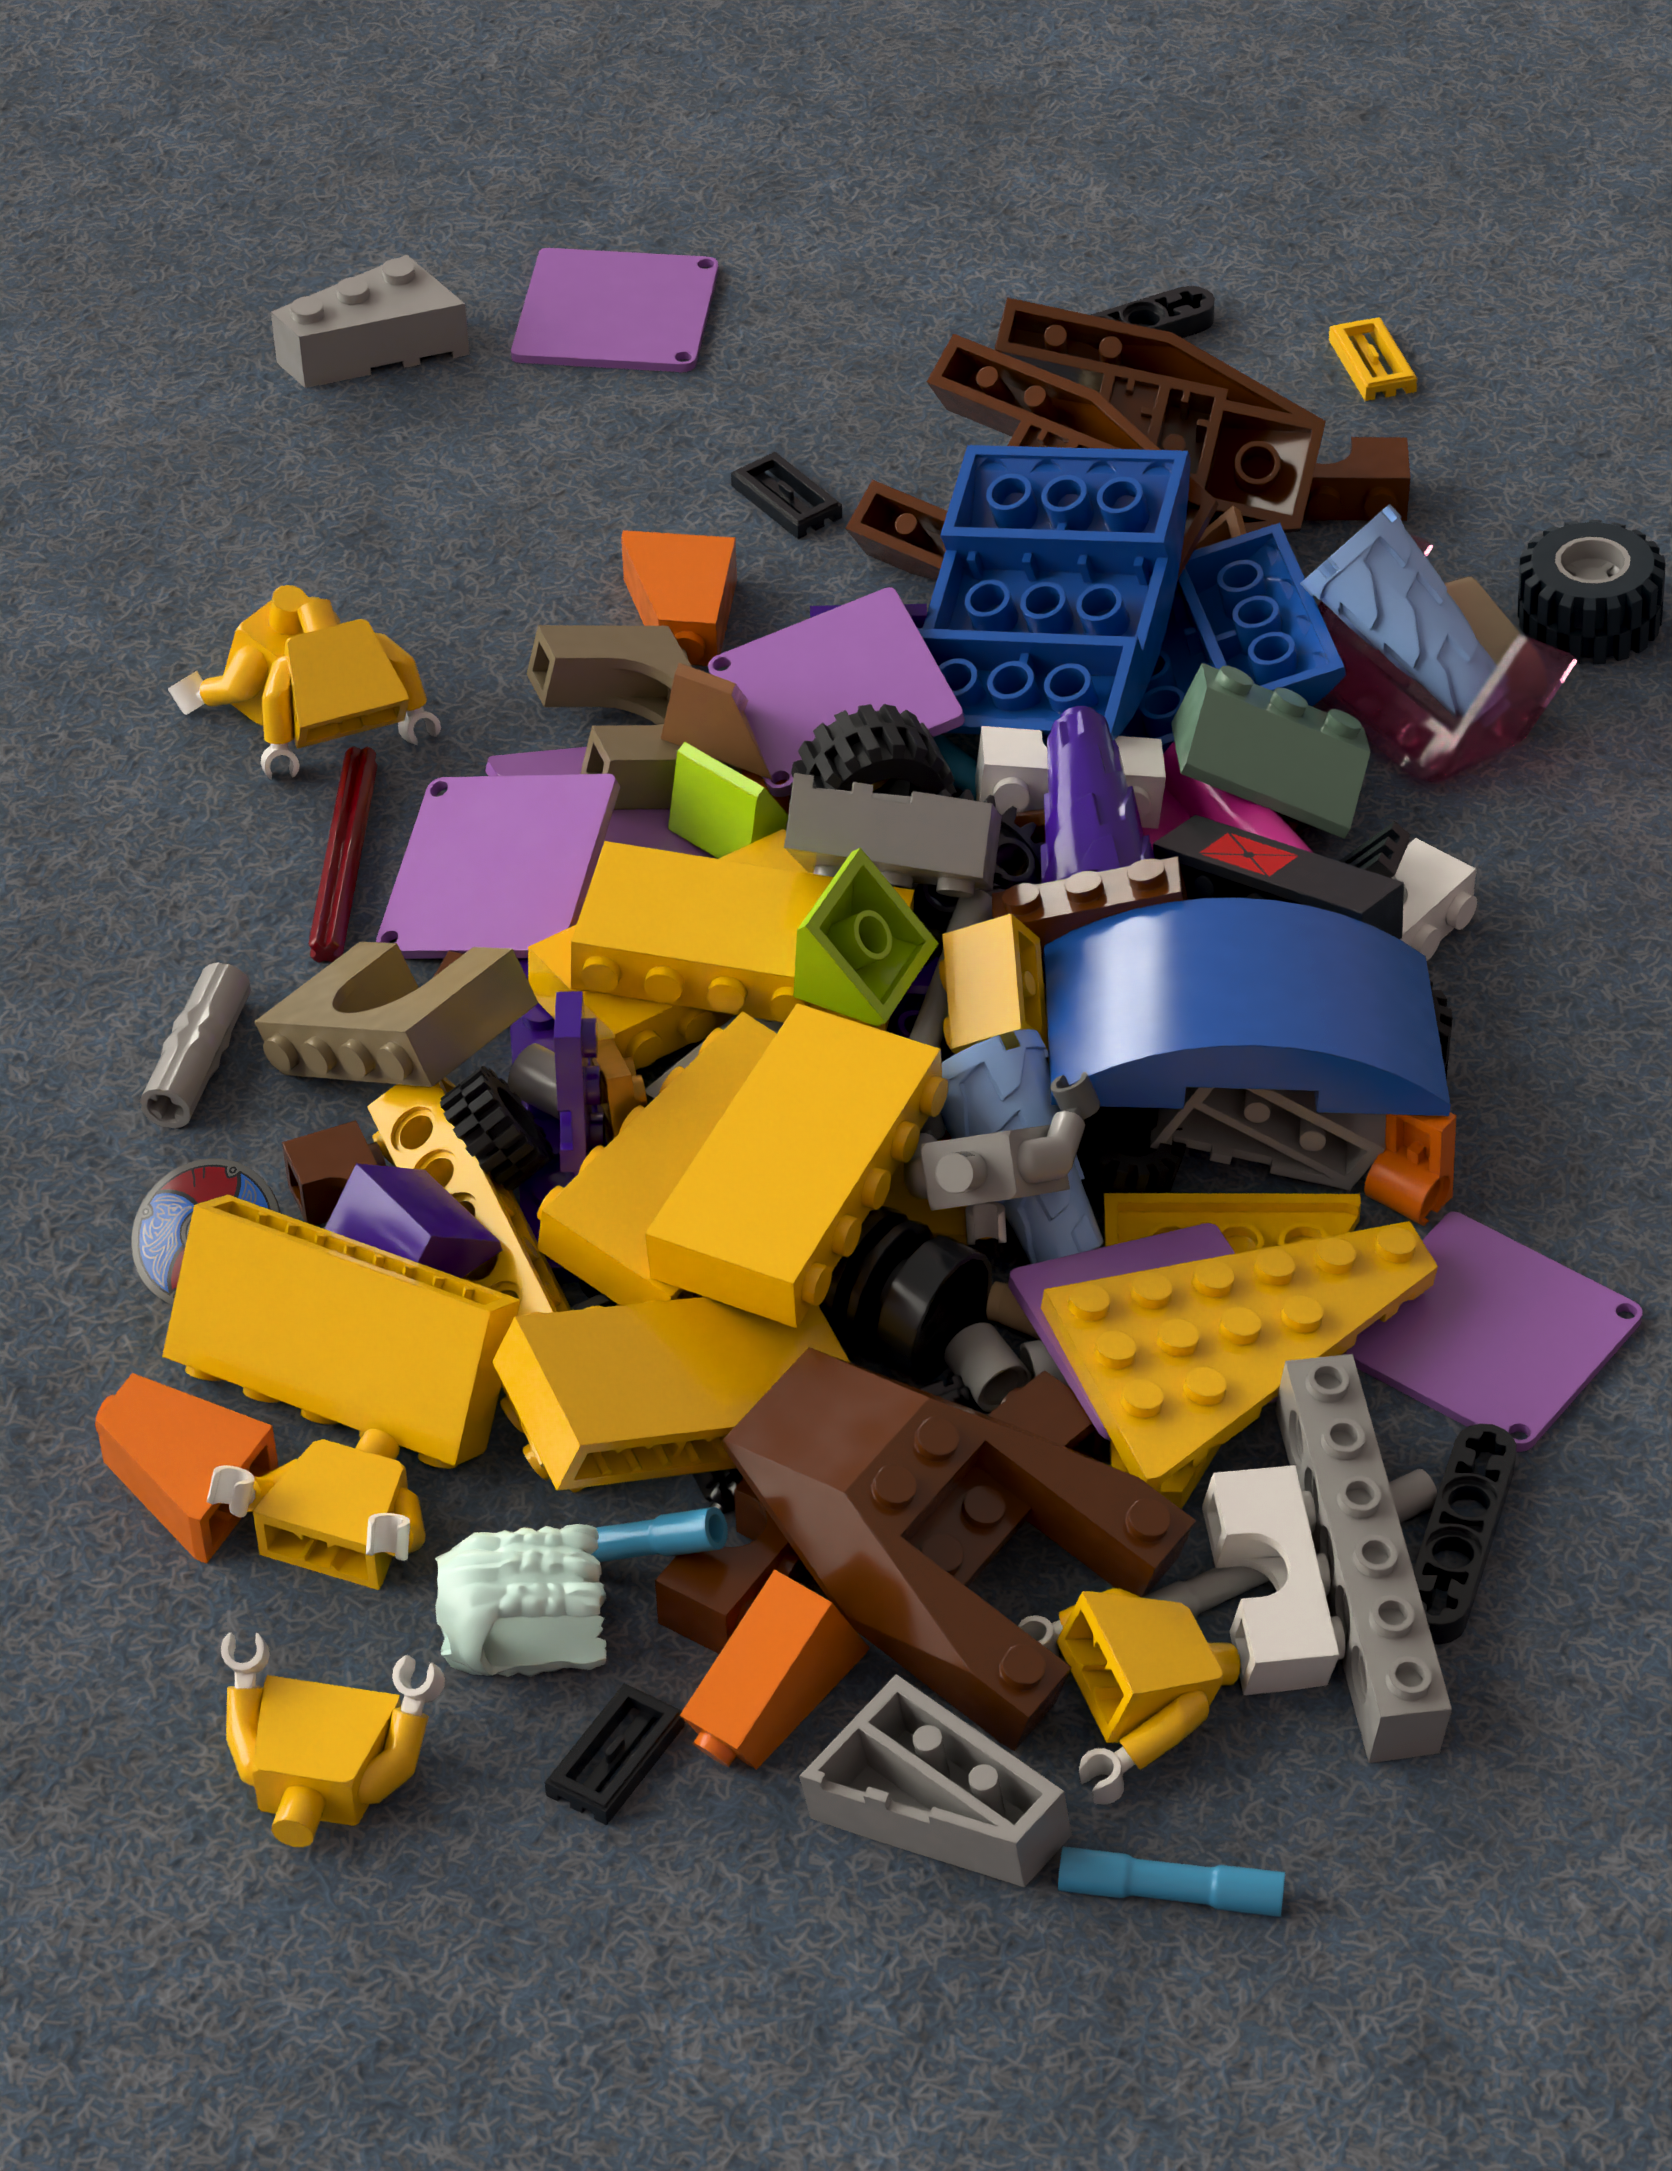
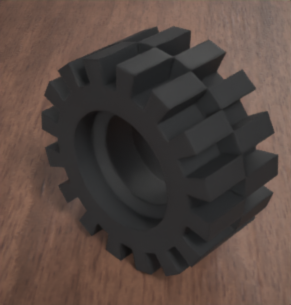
(497, 1128)
(1116, 1172)

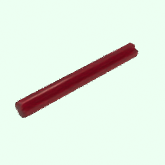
(343, 855)

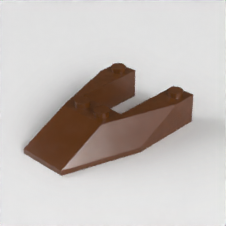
(1035, 412)
(1241, 436)
(910, 1500)

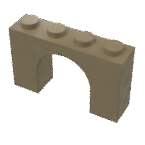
(624, 671)
(376, 1025)

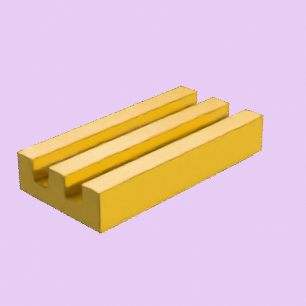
(1381, 381)

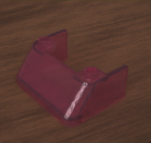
(1416, 728)

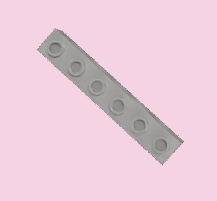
(1372, 1583)

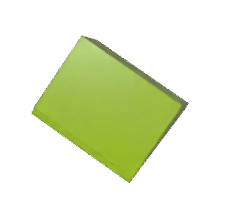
(719, 805)
(860, 945)

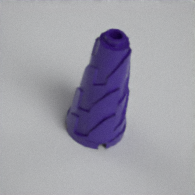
(1088, 804)

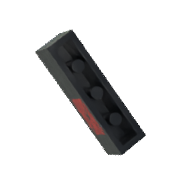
(1241, 864)

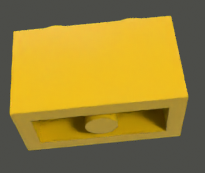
(992, 983)

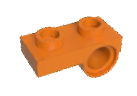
(1416, 1166)

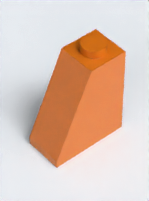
(682, 585)
(166, 1455)
(771, 1673)

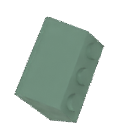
(1271, 748)

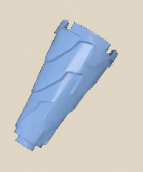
(1403, 609)
(1011, 1091)

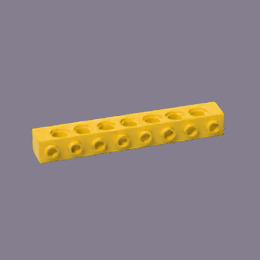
(419, 1137)

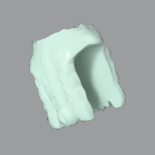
(522, 1602)

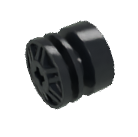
(906, 1292)

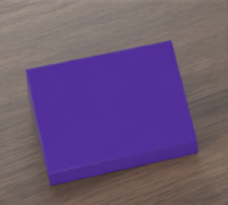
(411, 1218)

